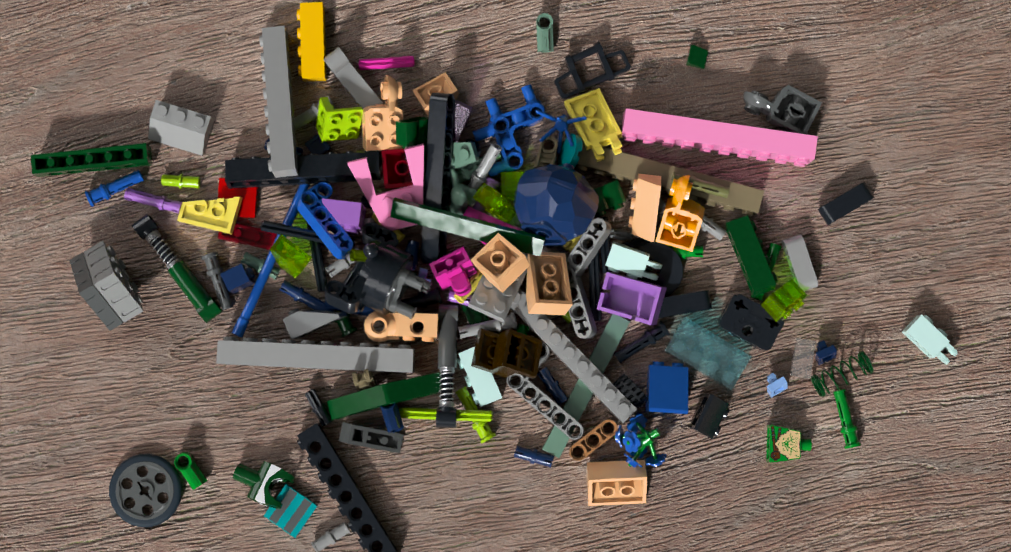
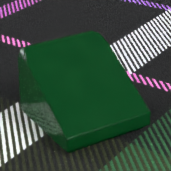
(696, 57)

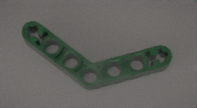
(384, 395)

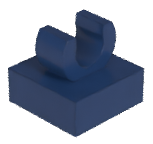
(825, 353)

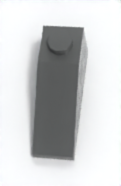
(307, 321)
(370, 437)

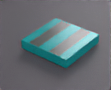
(294, 512)

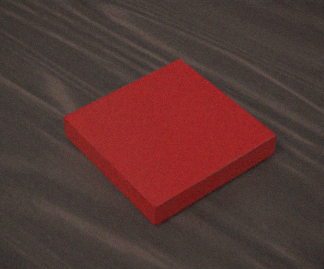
(249, 196)

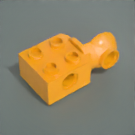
(680, 217)

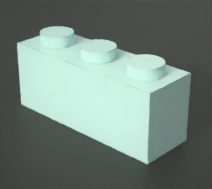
(482, 381)

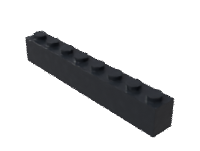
(311, 170)

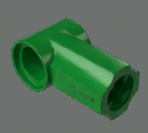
(191, 472)

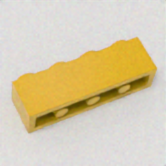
(312, 41)

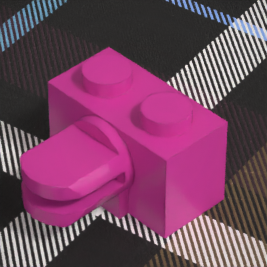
(454, 271)

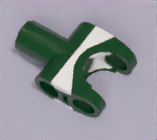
(262, 482)

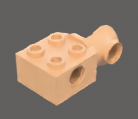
(381, 119)
(402, 326)

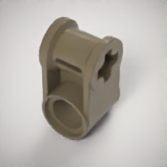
(546, 156)

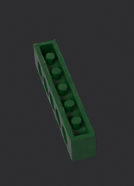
(91, 160)

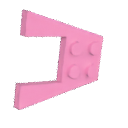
(382, 202)

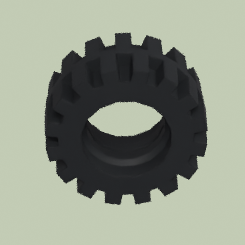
(630, 390)

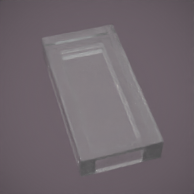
(802, 358)

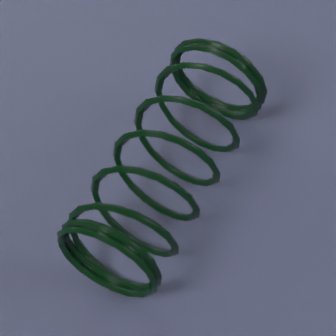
(816, 380)

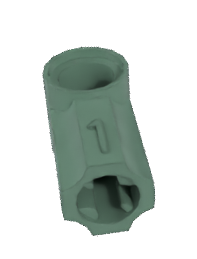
(545, 35)

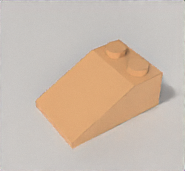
(548, 284)

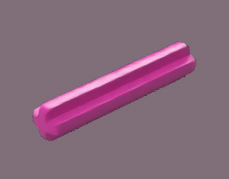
(385, 63)

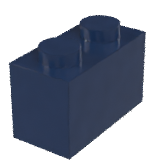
(238, 278)

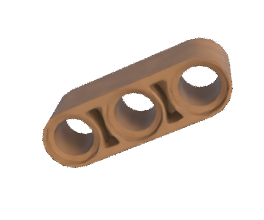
(602, 438)

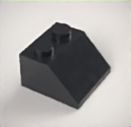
(709, 416)

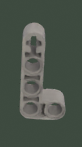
(351, 79)

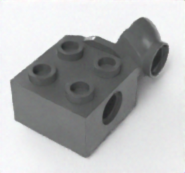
(789, 110)

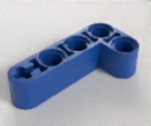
(338, 244)

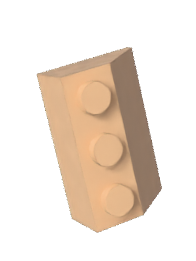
(645, 206)
(616, 483)

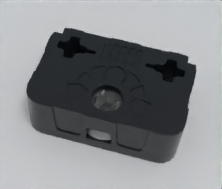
(753, 316)

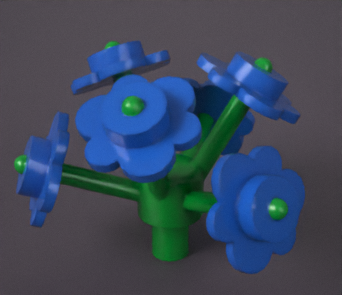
(637, 443)

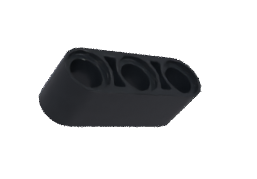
(846, 203)
(685, 304)

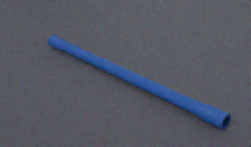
(243, 320)

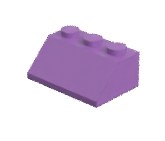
(348, 214)

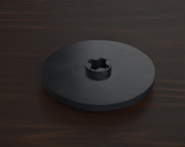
(671, 271)

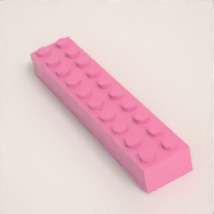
(719, 137)

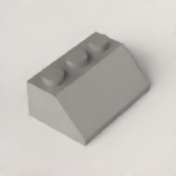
(180, 127)

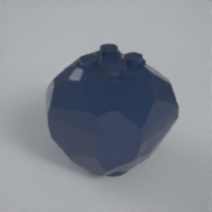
(555, 203)

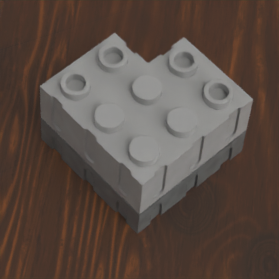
(106, 285)

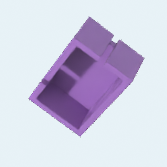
(631, 298)

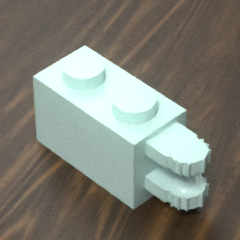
(630, 261)
(929, 338)

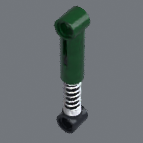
(178, 270)

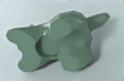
(460, 195)

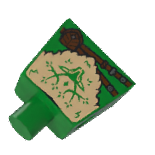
(785, 444)

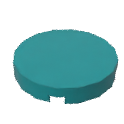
(569, 154)

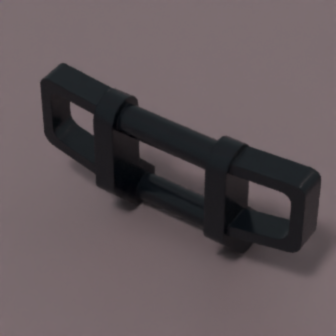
(608, 75)

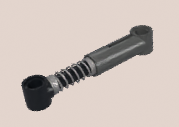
(447, 364)

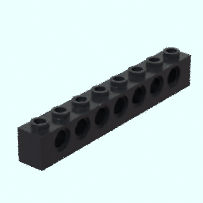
(316, 433)

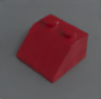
(396, 169)

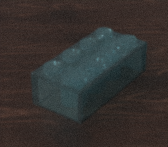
(707, 353)

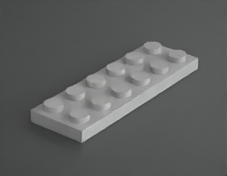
(492, 301)

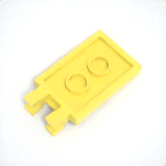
(600, 127)

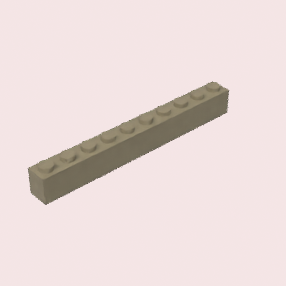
(629, 166)

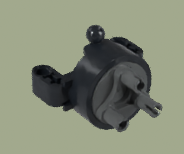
(381, 279)

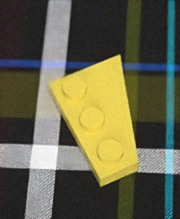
(211, 214)

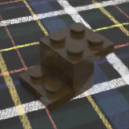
(507, 353)

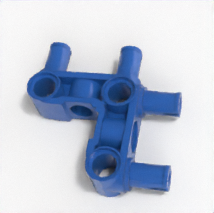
(513, 120)

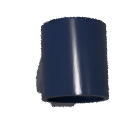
(392, 418)

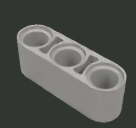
(800, 262)

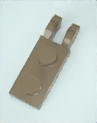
(364, 380)

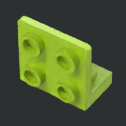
(337, 123)

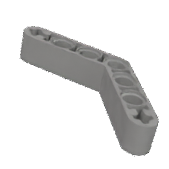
(578, 270)

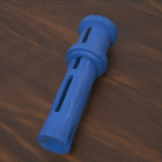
(105, 191)

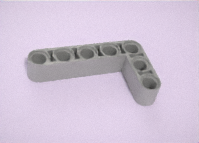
(540, 397)

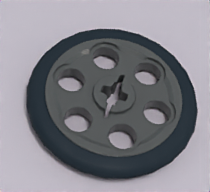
(119, 494)

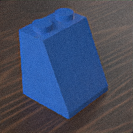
(667, 388)

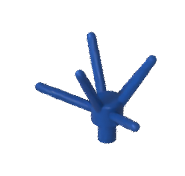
(561, 125)

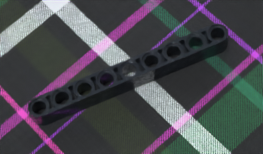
(438, 171)

